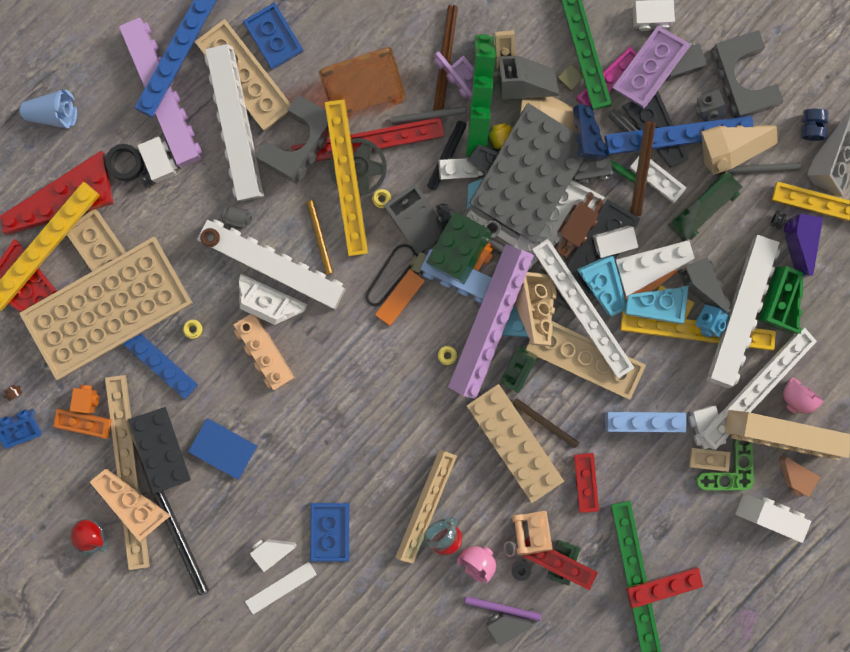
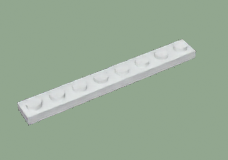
(583, 309)
(760, 385)

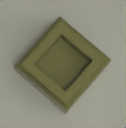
(570, 77)

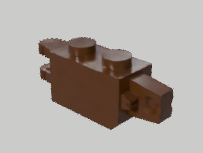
(577, 224)

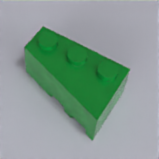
(783, 300)

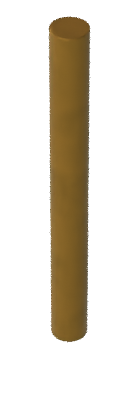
(319, 237)

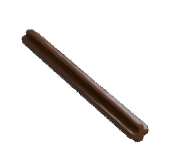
(446, 53)

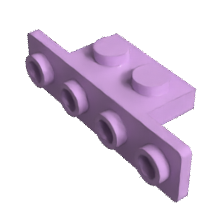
(459, 73)

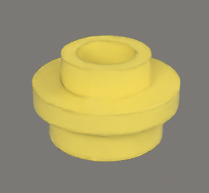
(381, 192)
(186, 329)
(451, 350)

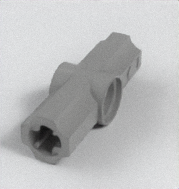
(500, 233)

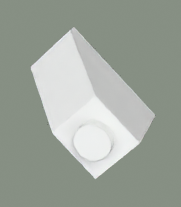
(270, 552)

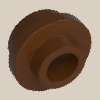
(210, 231)
(12, 392)

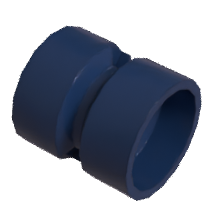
(814, 124)

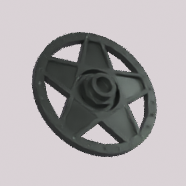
(365, 166)

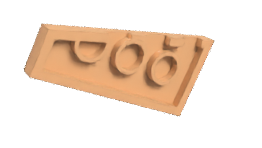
(131, 507)

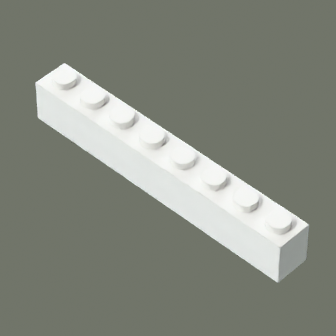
(234, 123)
(275, 266)
(744, 308)

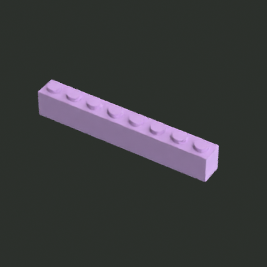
(169, 114)
(490, 321)

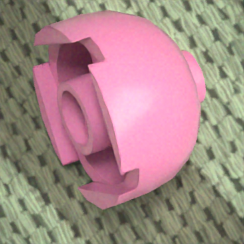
(800, 398)
(478, 562)

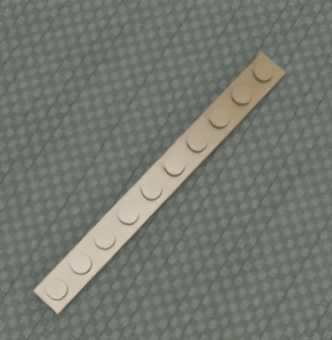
(125, 460)

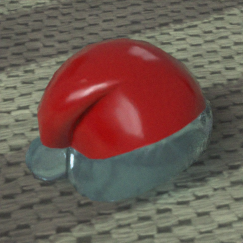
(88, 537)
(444, 537)

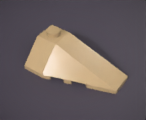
(536, 307)

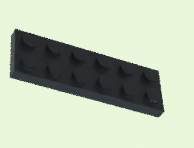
(609, 218)

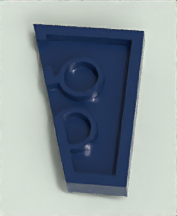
(589, 133)

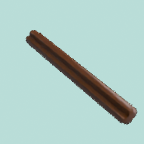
(642, 168)

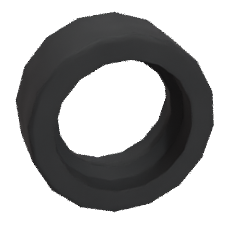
(113, 153)

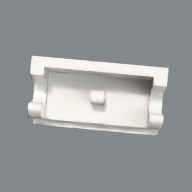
(615, 241)

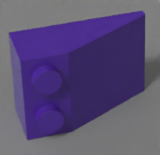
(802, 241)

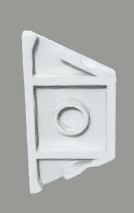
(267, 302)

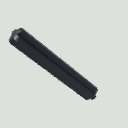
(447, 153)

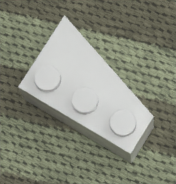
(774, 517)

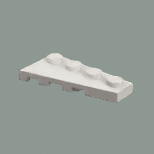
(646, 267)

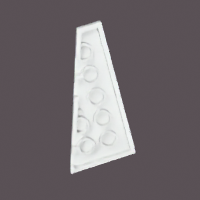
(574, 193)

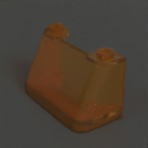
(364, 81)

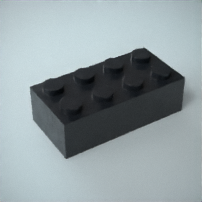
(158, 450)

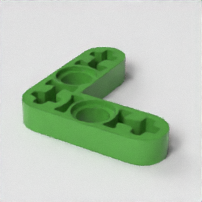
(735, 476)

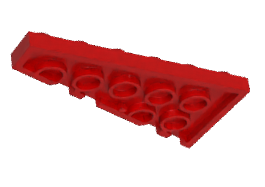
(45, 203)
(35, 289)

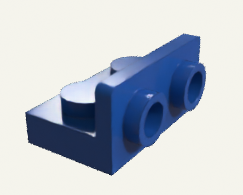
(18, 428)

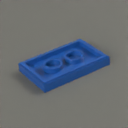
(273, 36)
(223, 448)
(329, 532)

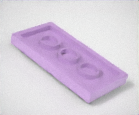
(651, 66)

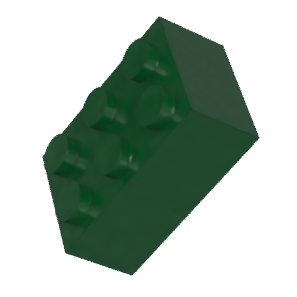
(459, 247)

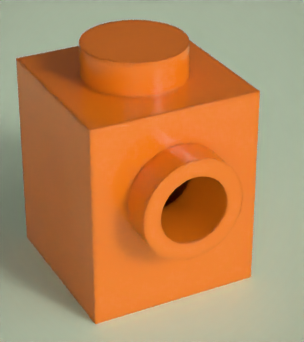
(84, 399)

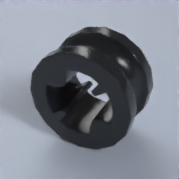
(146, 179)
(778, 220)

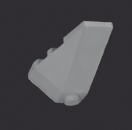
(831, 162)

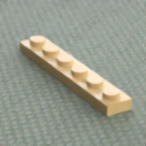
(426, 506)

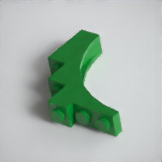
(481, 92)

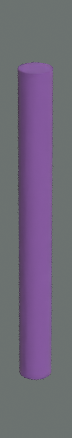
(502, 608)

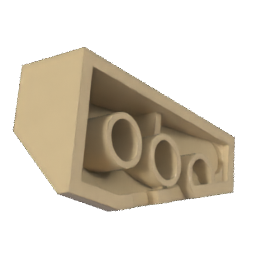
(554, 108)
(731, 146)

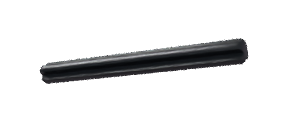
(181, 544)

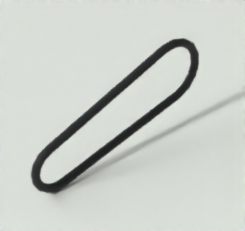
(386, 263)

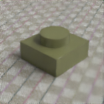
(417, 262)

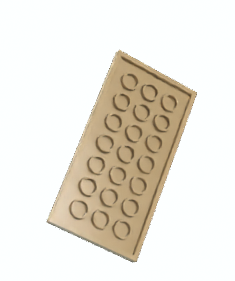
(106, 308)

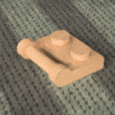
(538, 532)

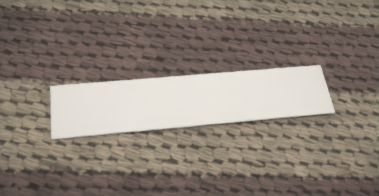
(280, 588)

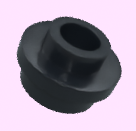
(521, 564)

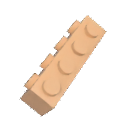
(264, 352)

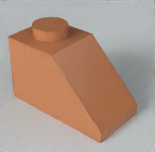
(798, 478)

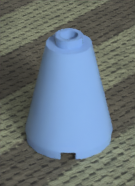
(51, 109)

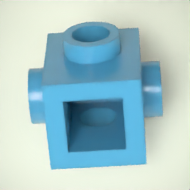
(712, 321)

